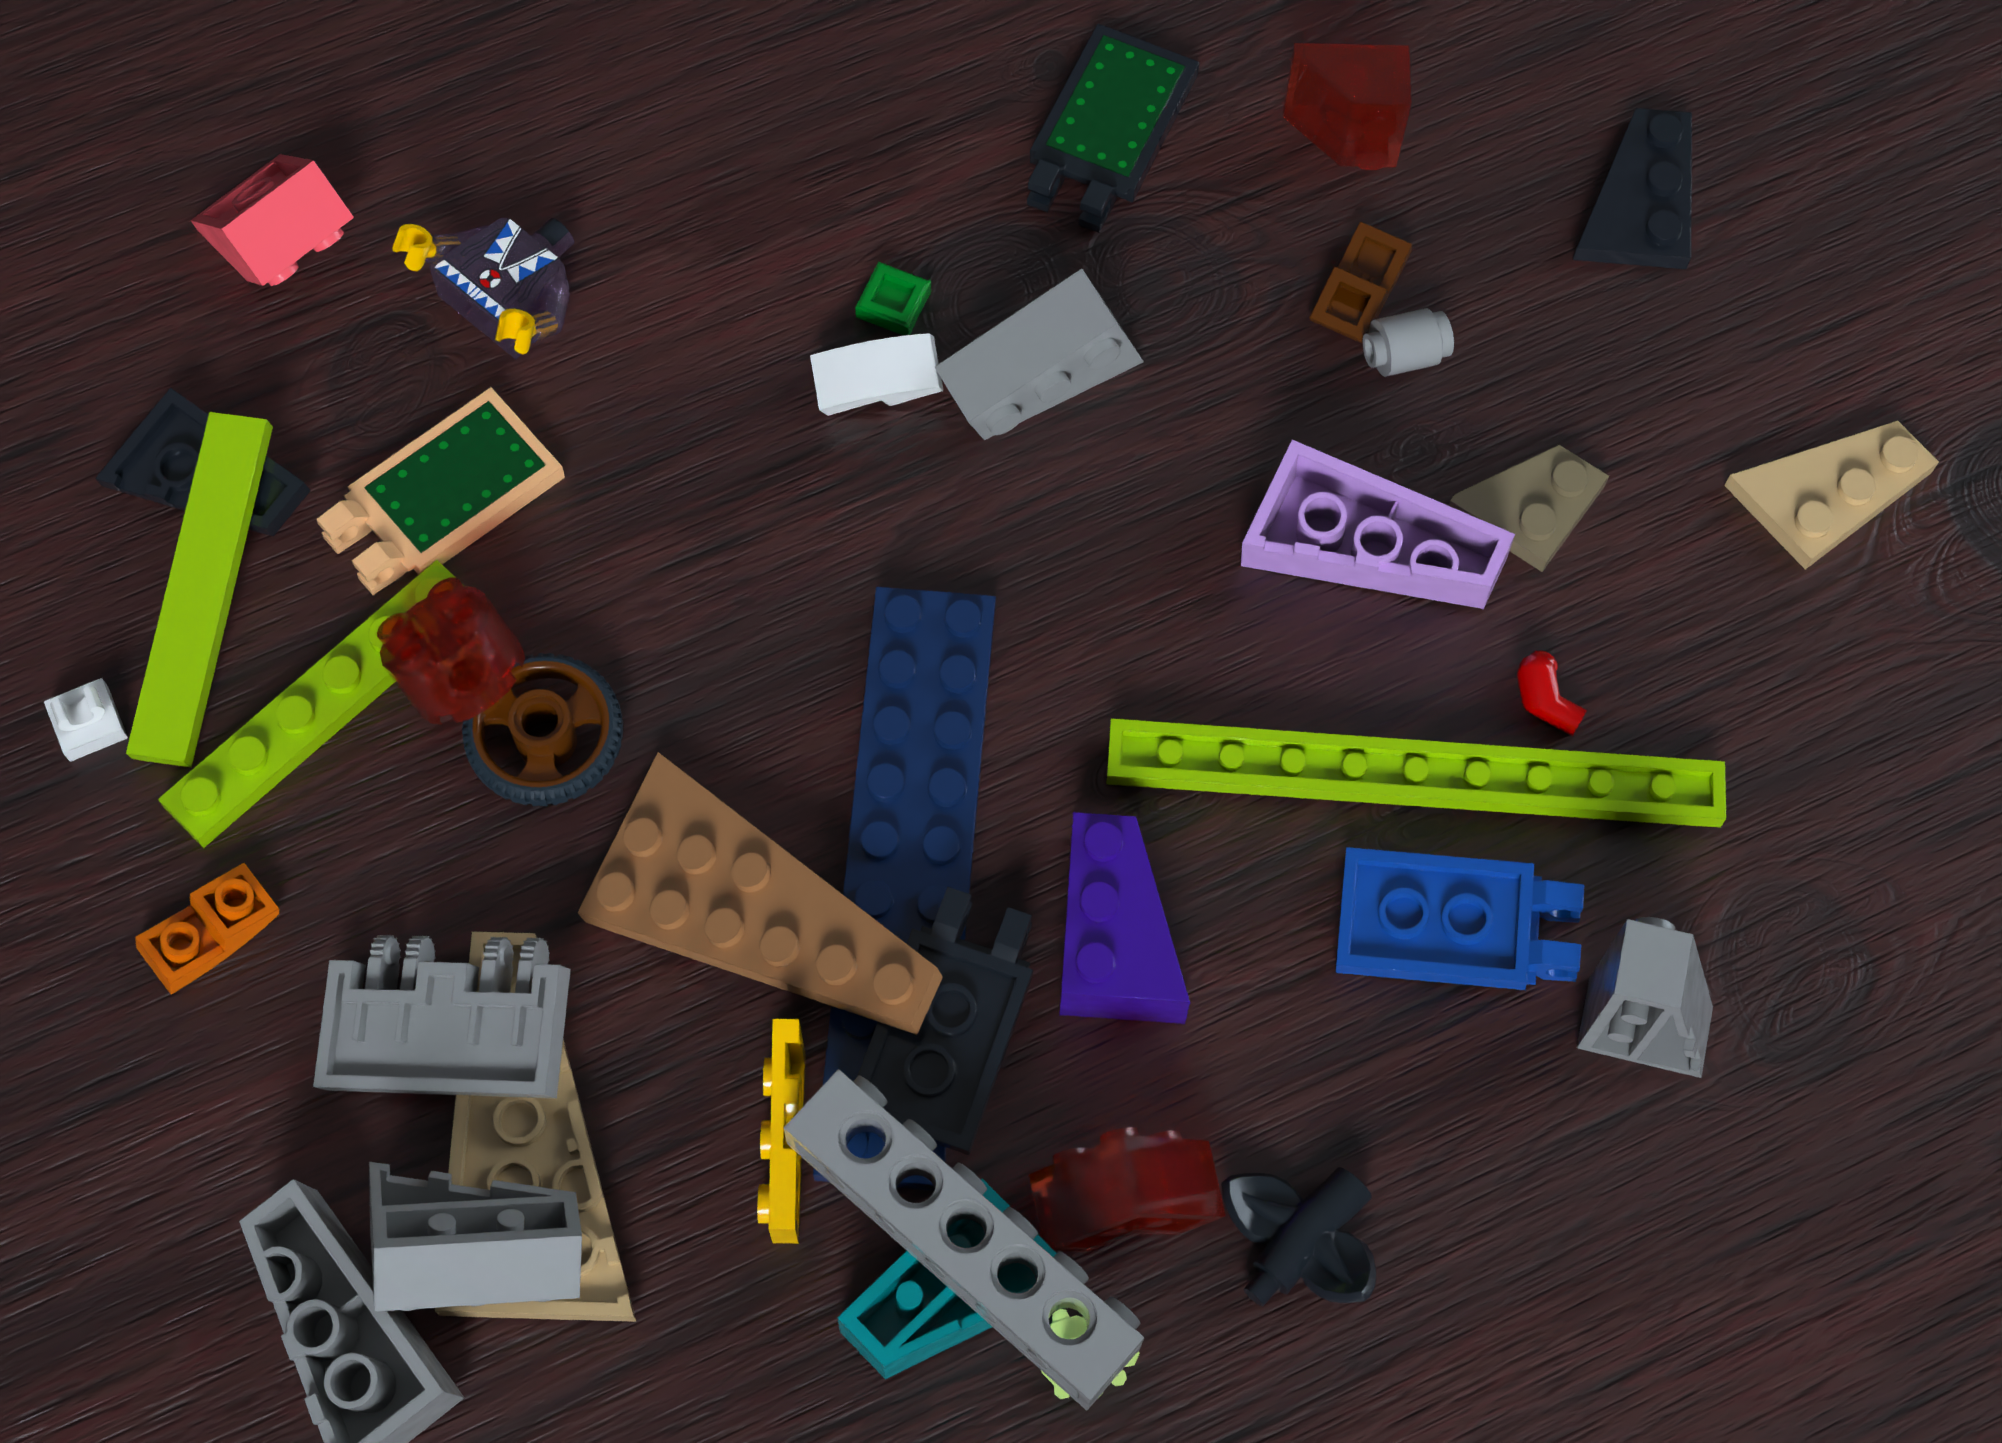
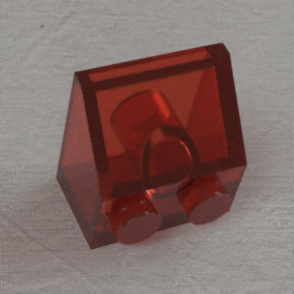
(1351, 100)

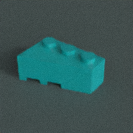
(914, 1314)

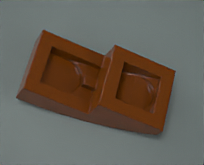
(1361, 282)

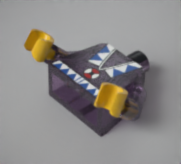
(497, 277)

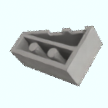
(1038, 358)
(1649, 999)

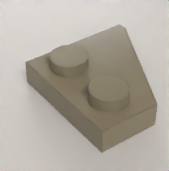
(1536, 501)

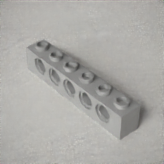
(1077, 1365)

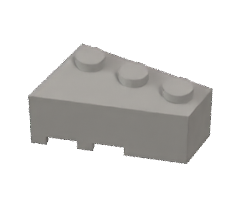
(470, 1244)

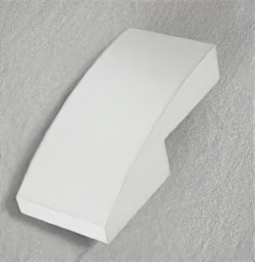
(876, 371)

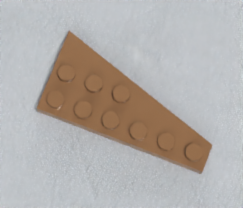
(727, 895)

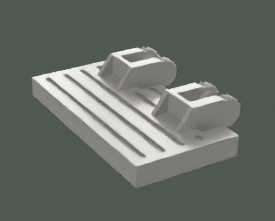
(438, 1029)

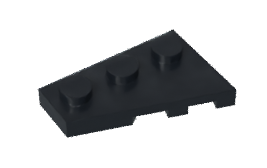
(1646, 196)
(163, 457)

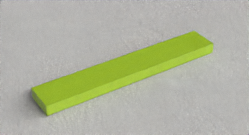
(199, 590)

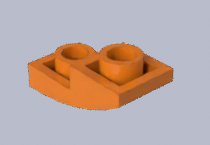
(208, 931)

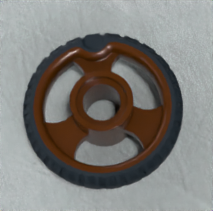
(540, 780)

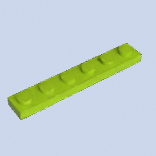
(291, 724)

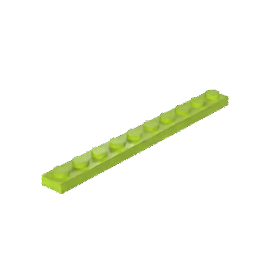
(1417, 773)

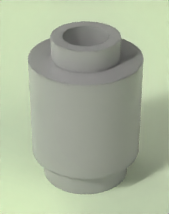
(1408, 341)

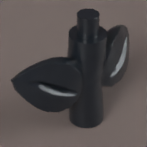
(1303, 1235)

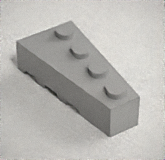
(360, 1368)

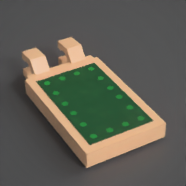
(441, 491)

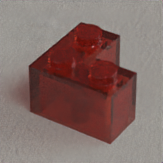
(1126, 1189)

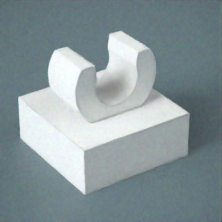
(85, 719)

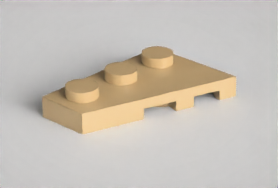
(1832, 489)

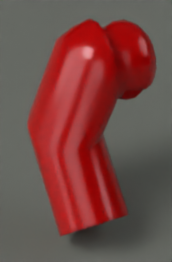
(1541, 693)

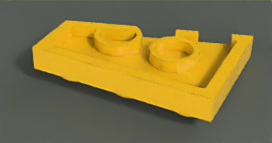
(785, 1083)

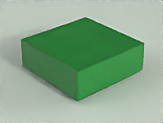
(893, 299)

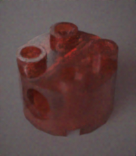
(450, 652)

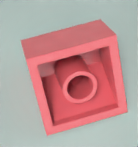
(275, 219)

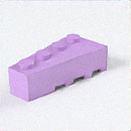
(1370, 533)

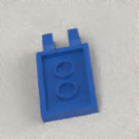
(1453, 920)

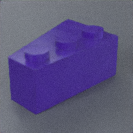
(1116, 931)

